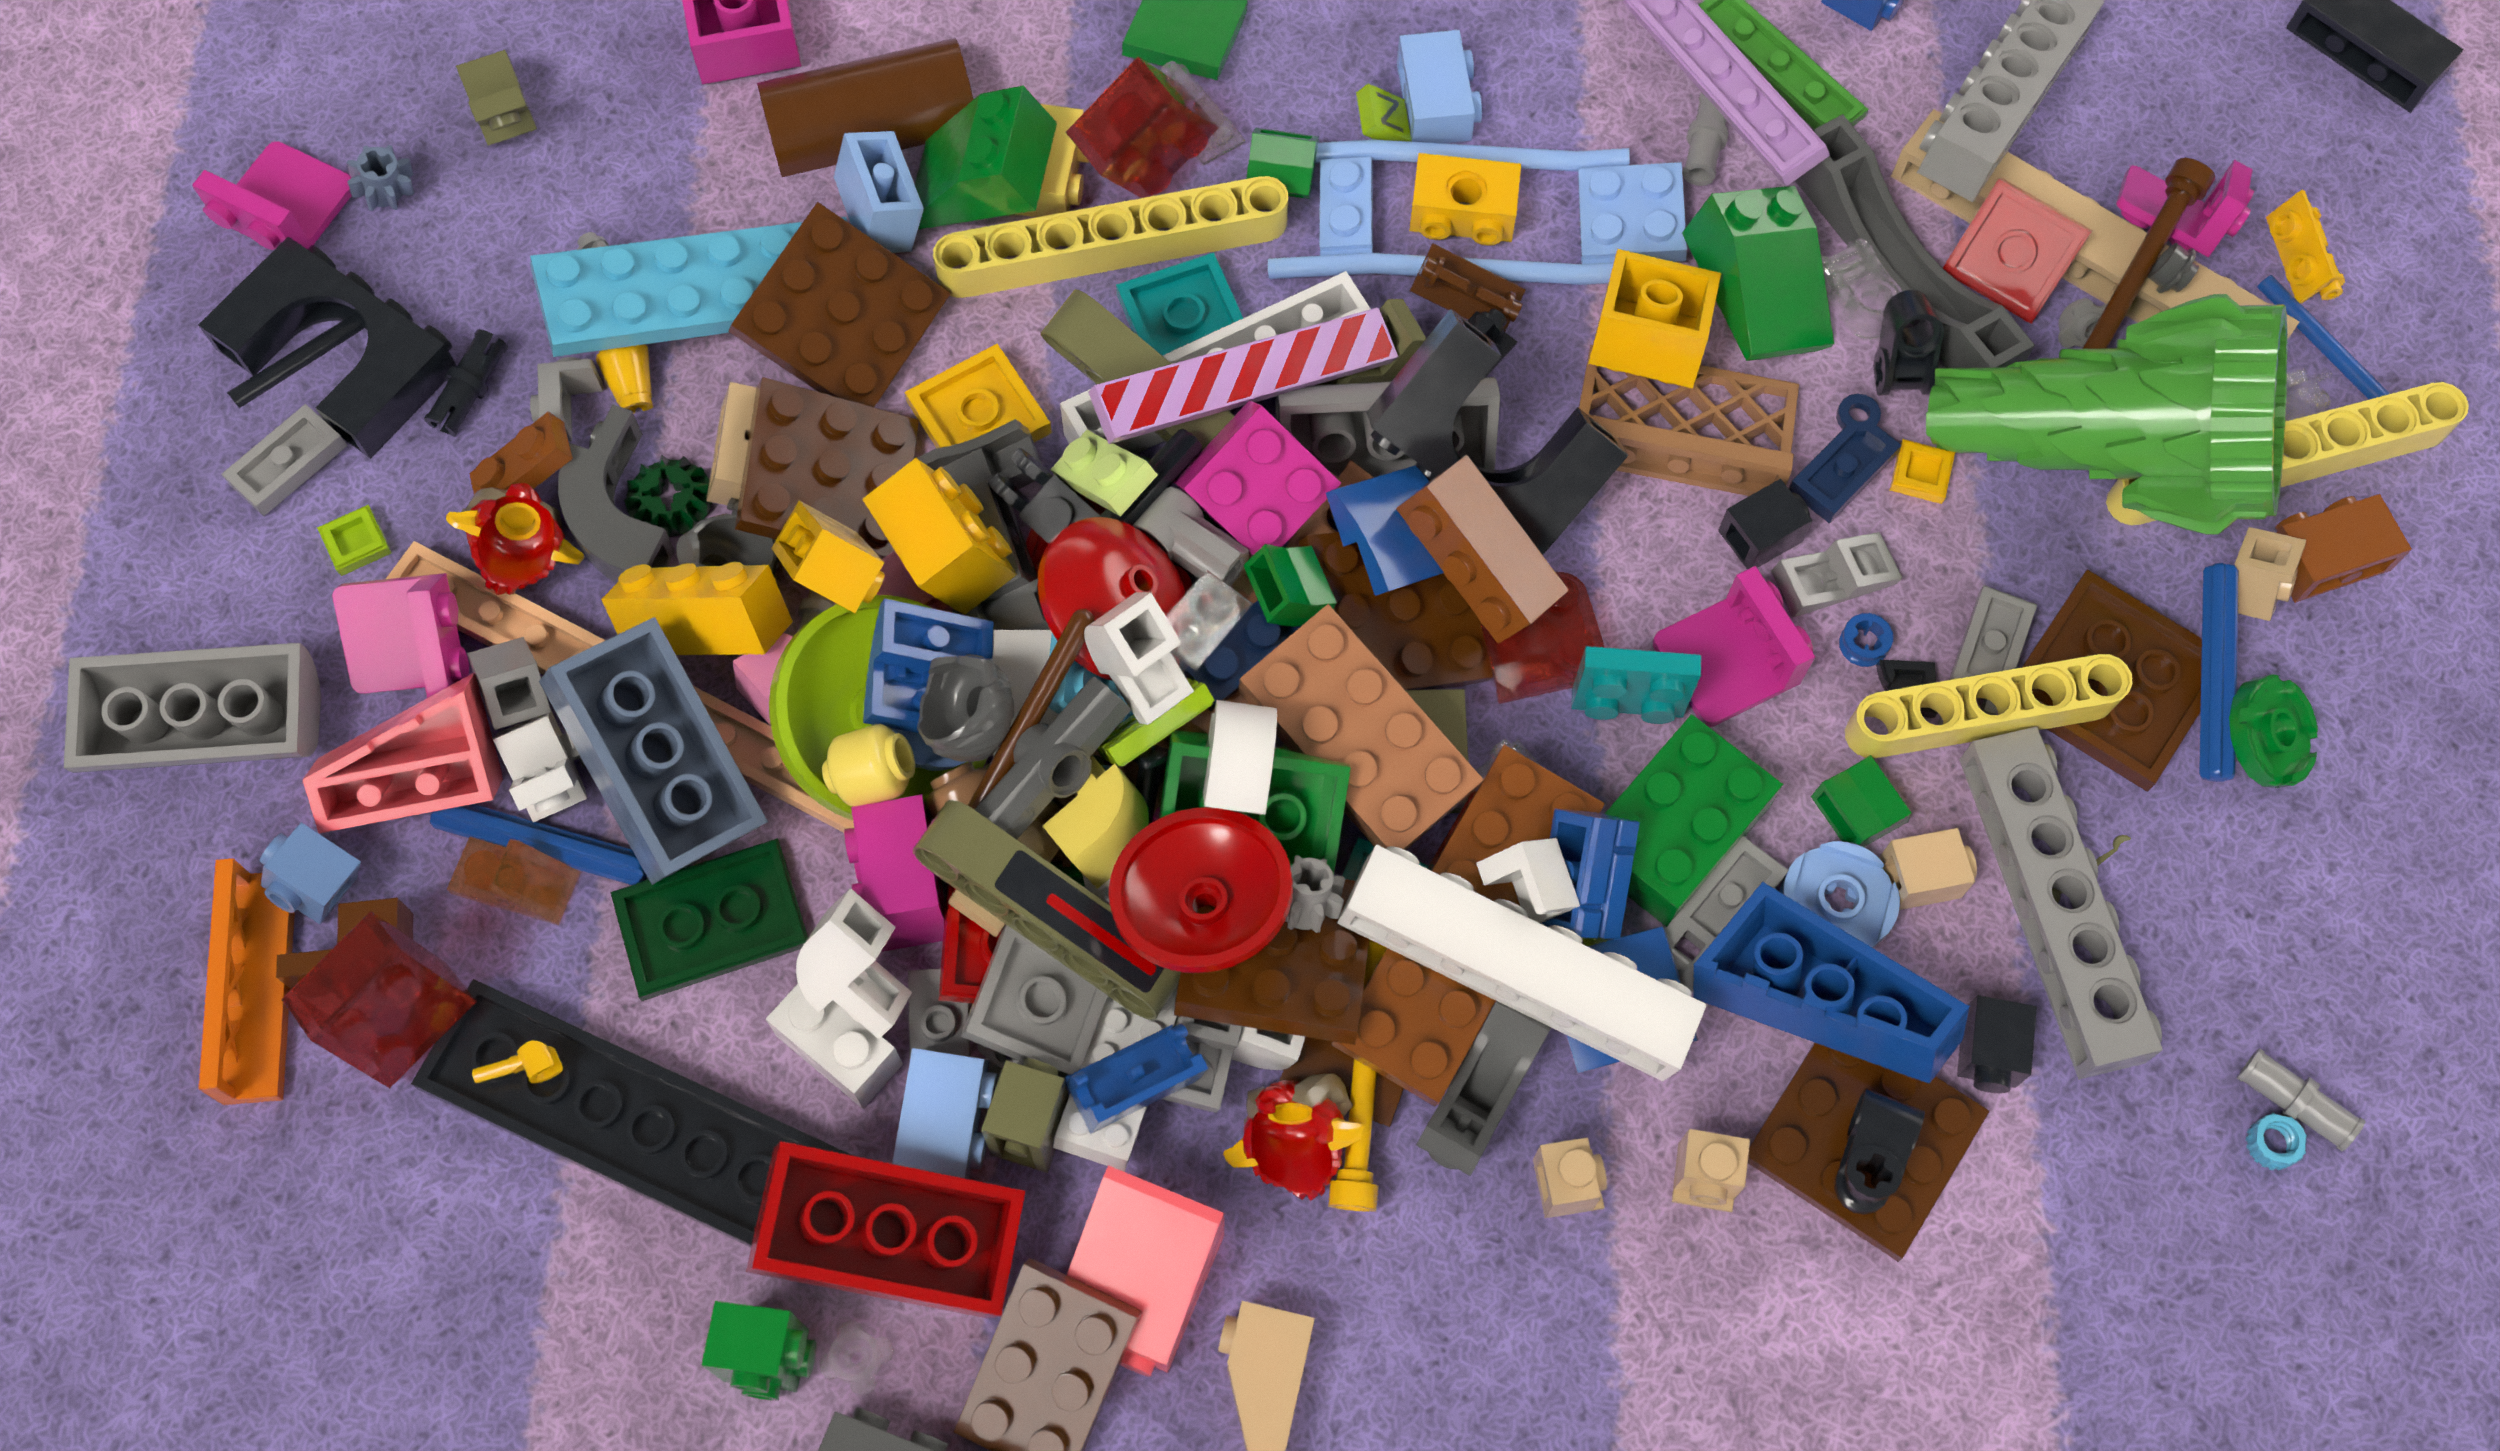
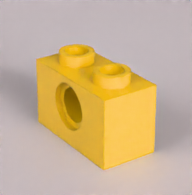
(1484, 184)

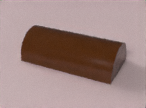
(895, 91)

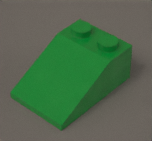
(986, 160)
(1768, 269)
(1302, 801)

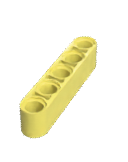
(2008, 690)

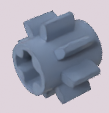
(380, 177)

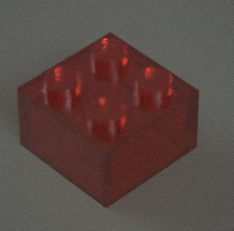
(1142, 130)
(378, 1000)

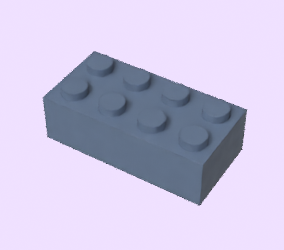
(652, 749)

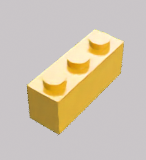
(829, 558)
(703, 607)

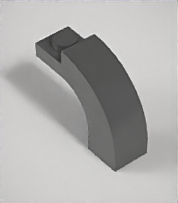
(588, 502)
(1482, 1088)

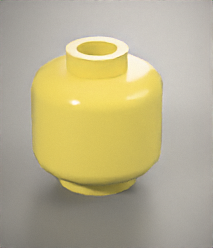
(868, 765)

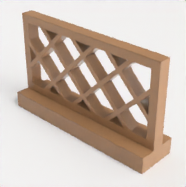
(1680, 452)

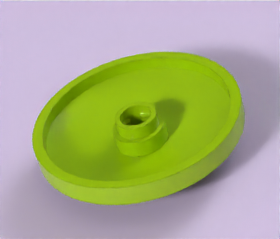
(822, 695)

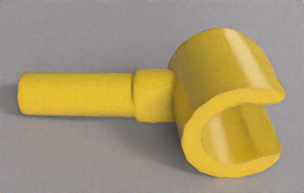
(537, 1059)

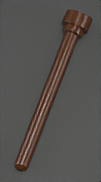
(2185, 184)
(1037, 700)

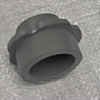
(2174, 268)

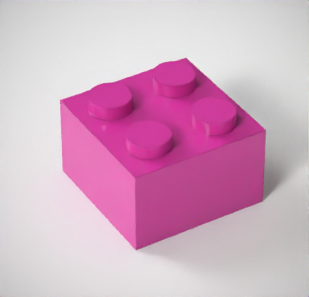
(740, 37)
(1257, 480)
(890, 872)

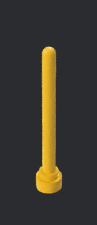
(1354, 1183)

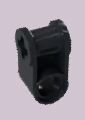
(1908, 355)
(1878, 1142)

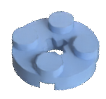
(1859, 874)

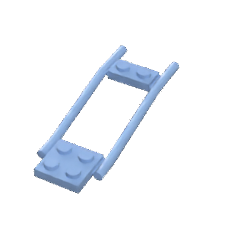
(1618, 202)

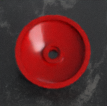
(1098, 567)
(1197, 862)

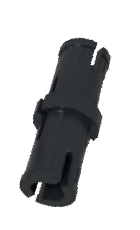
(466, 382)

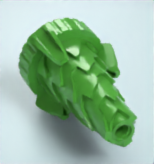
(2177, 405)

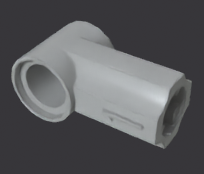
(1190, 540)

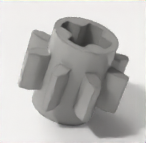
(1314, 894)

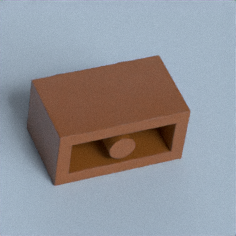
(2344, 544)

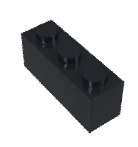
(2378, 45)

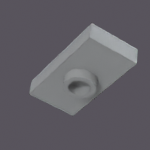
(932, 1022)

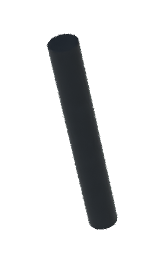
(296, 360)

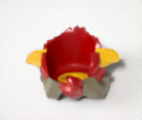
(513, 537)
(1296, 1133)

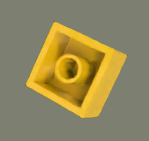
(1655, 318)
(941, 535)

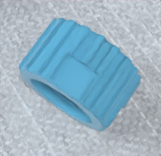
(2294, 1137)

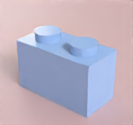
(1437, 87)
(878, 189)
(944, 1113)

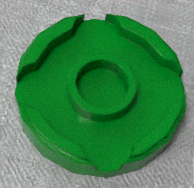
(2273, 731)

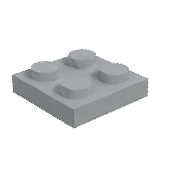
(1034, 1006)

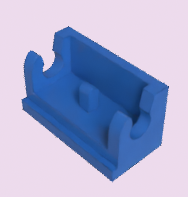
(1135, 1077)

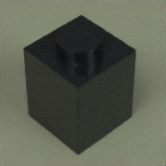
(1765, 524)
(1997, 1044)

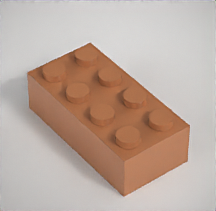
(1350, 710)

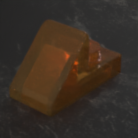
(514, 879)

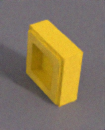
(1922, 471)

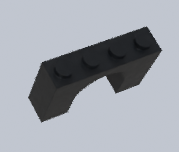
(302, 289)
(1419, 417)

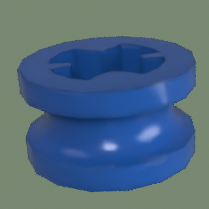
(1866, 622)

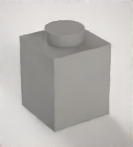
(509, 683)

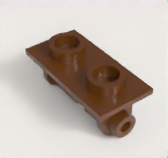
(1465, 286)

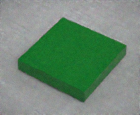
(1186, 32)

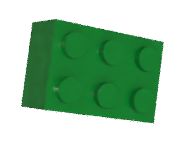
(1691, 813)

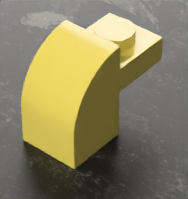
(1099, 822)

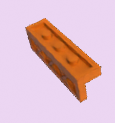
(245, 1056)

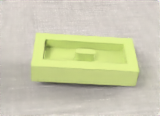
(1104, 472)

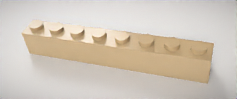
(2107, 249)

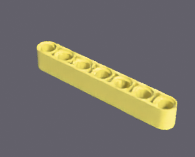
(1087, 232)
(2351, 437)

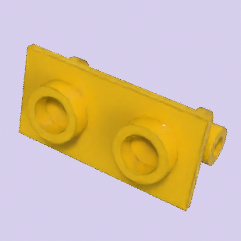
(2303, 249)

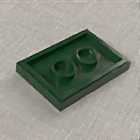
(709, 919)

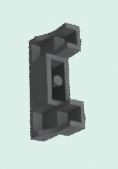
(975, 464)

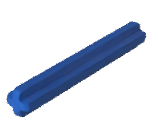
(2218, 671)
(567, 847)

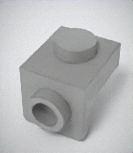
(557, 384)

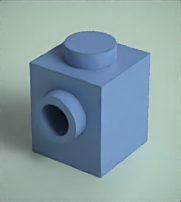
(307, 873)

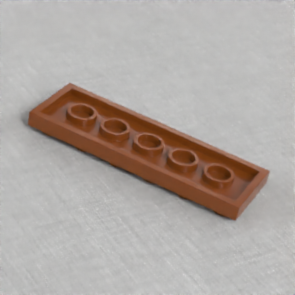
(1415, 1019)

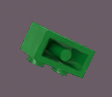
(758, 1349)

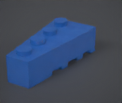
(1827, 987)

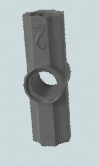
(1053, 758)

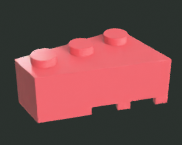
(410, 764)

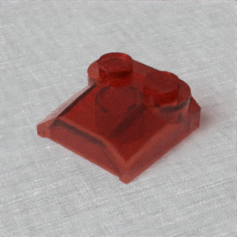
(1548, 650)

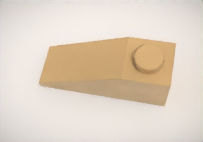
(1265, 1371)

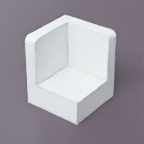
(1537, 876)

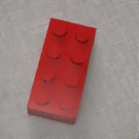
(886, 1231)

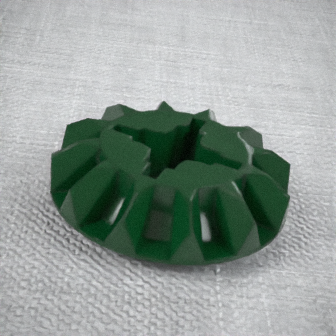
(687, 506)

